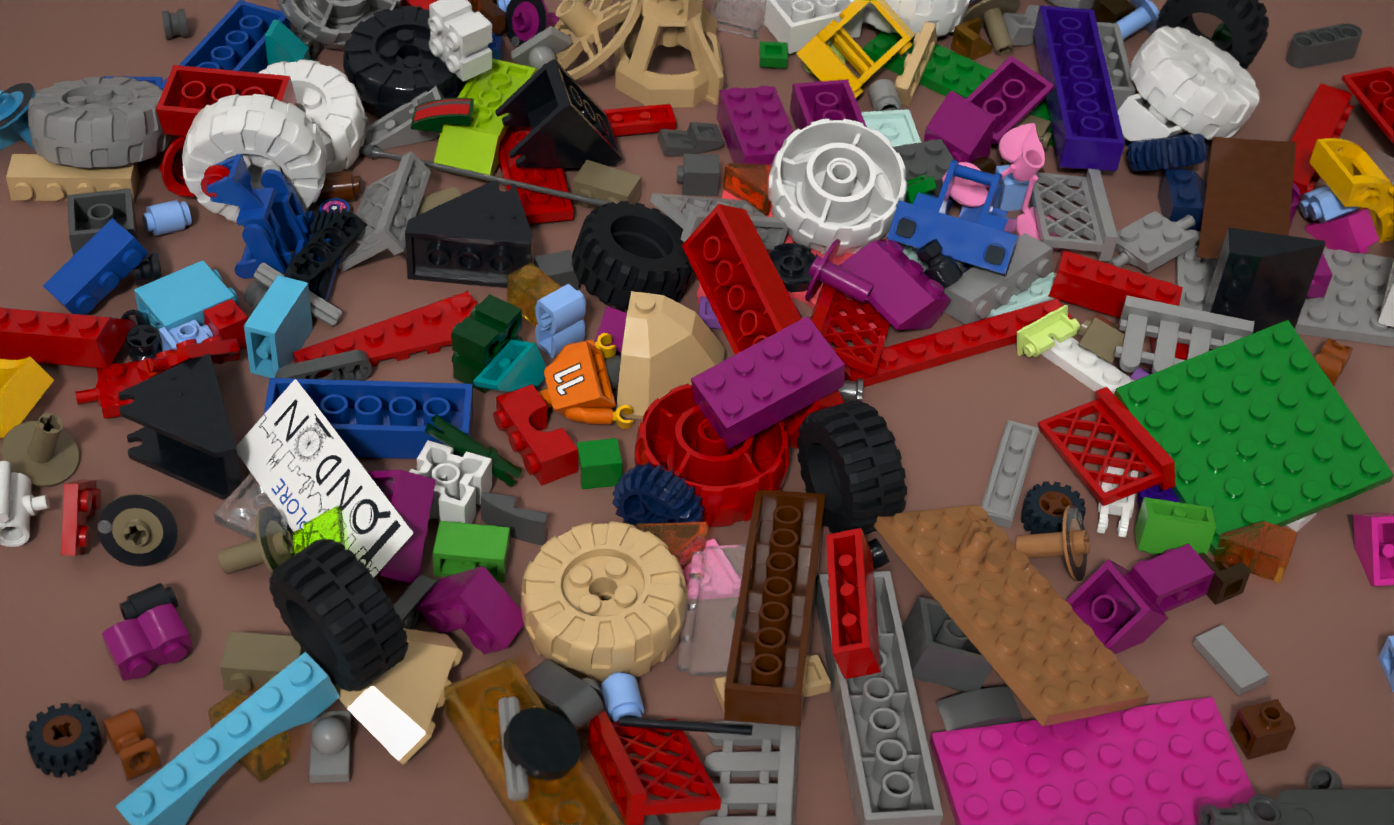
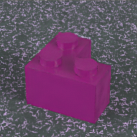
(475, 605)

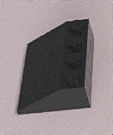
(1263, 277)

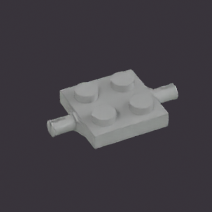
(1153, 241)

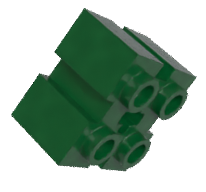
(482, 337)

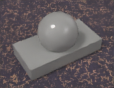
(541, 48)
(330, 747)

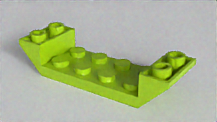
(478, 145)

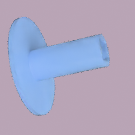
(1144, 16)

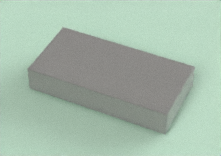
(1230, 660)

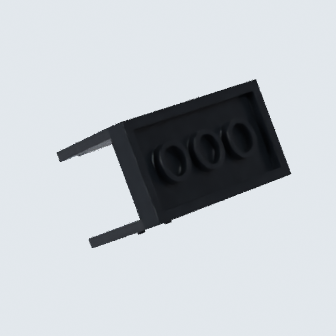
(563, 120)
(470, 239)
(184, 427)

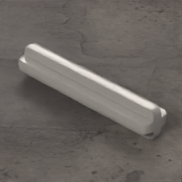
(319, 307)
(516, 779)

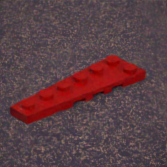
(398, 336)

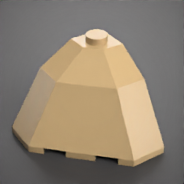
(662, 350)
(403, 699)

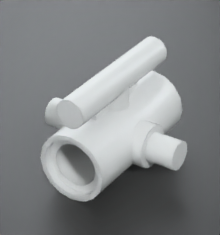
(17, 506)

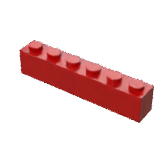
(1322, 119)

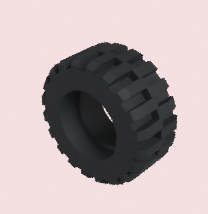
(1243, 18)
(630, 250)
(854, 463)
(339, 614)

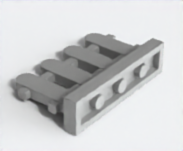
(1172, 325)
(763, 764)

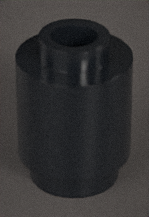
(147, 599)

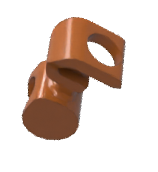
(1333, 359)
(129, 741)

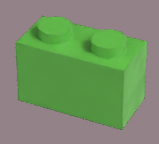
(1173, 525)
(469, 546)

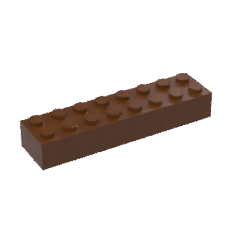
(775, 609)

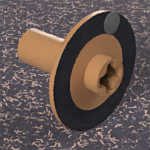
(1071, 543)

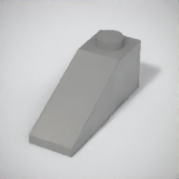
(395, 128)

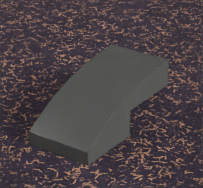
(696, 140)
(523, 523)
(979, 708)

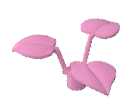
(1026, 153)

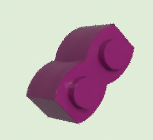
(147, 641)

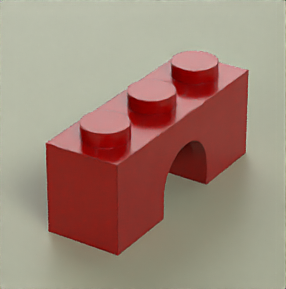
(544, 454)

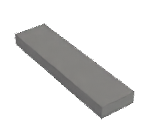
(1009, 472)

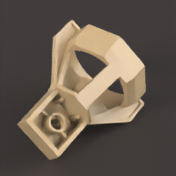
(671, 25)

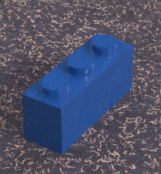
(96, 269)

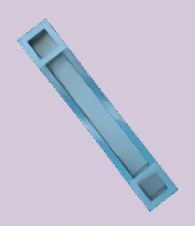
(282, 703)

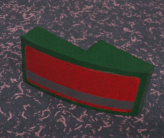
(432, 114)

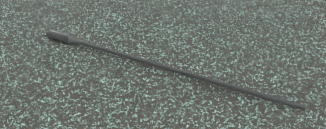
(374, 152)

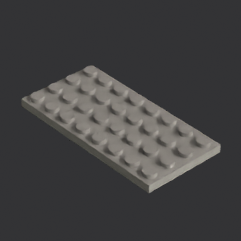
(1345, 312)

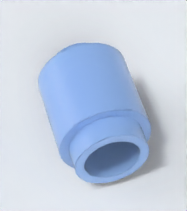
(167, 217)
(621, 697)

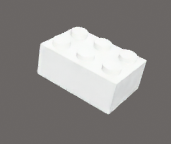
(802, 20)

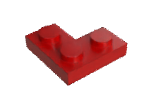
(79, 502)

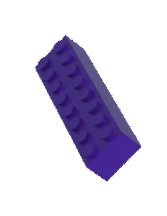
(1083, 100)

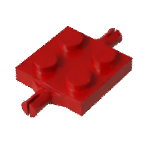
(220, 351)
(110, 383)

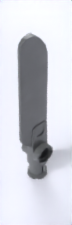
(1307, 808)

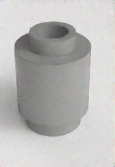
(884, 96)

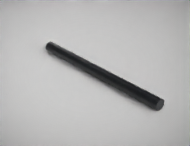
(685, 726)

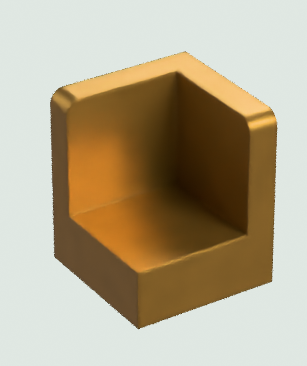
(967, 40)

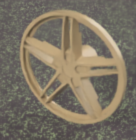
(586, 27)

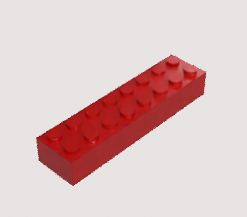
(745, 289)

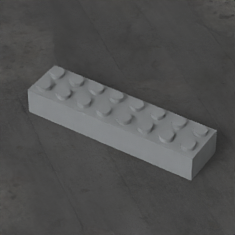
(882, 723)

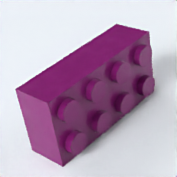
(823, 101)
(752, 123)
(768, 382)

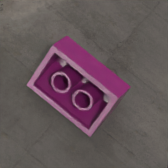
(1010, 95)
(900, 285)
(412, 498)

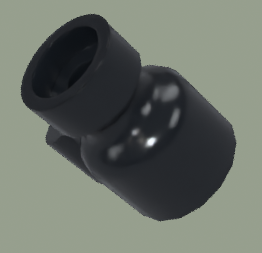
(940, 266)

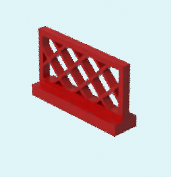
(827, 315)
(1128, 438)
(623, 771)

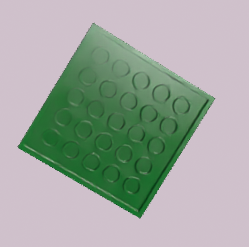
(1256, 432)

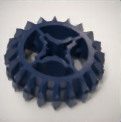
(1167, 152)
(655, 496)

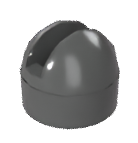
(1324, 778)

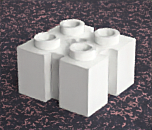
(460, 37)
(457, 481)

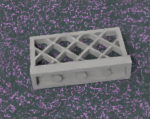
(386, 210)
(692, 210)
(1094, 211)

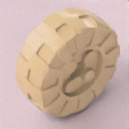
(604, 600)

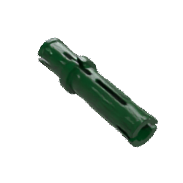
(462, 442)

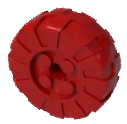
(724, 478)

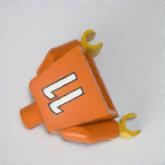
(581, 386)

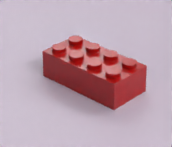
(193, 88)

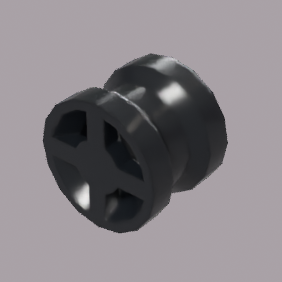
(147, 270)
(143, 342)

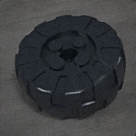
(393, 61)

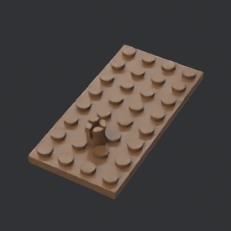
(1011, 614)

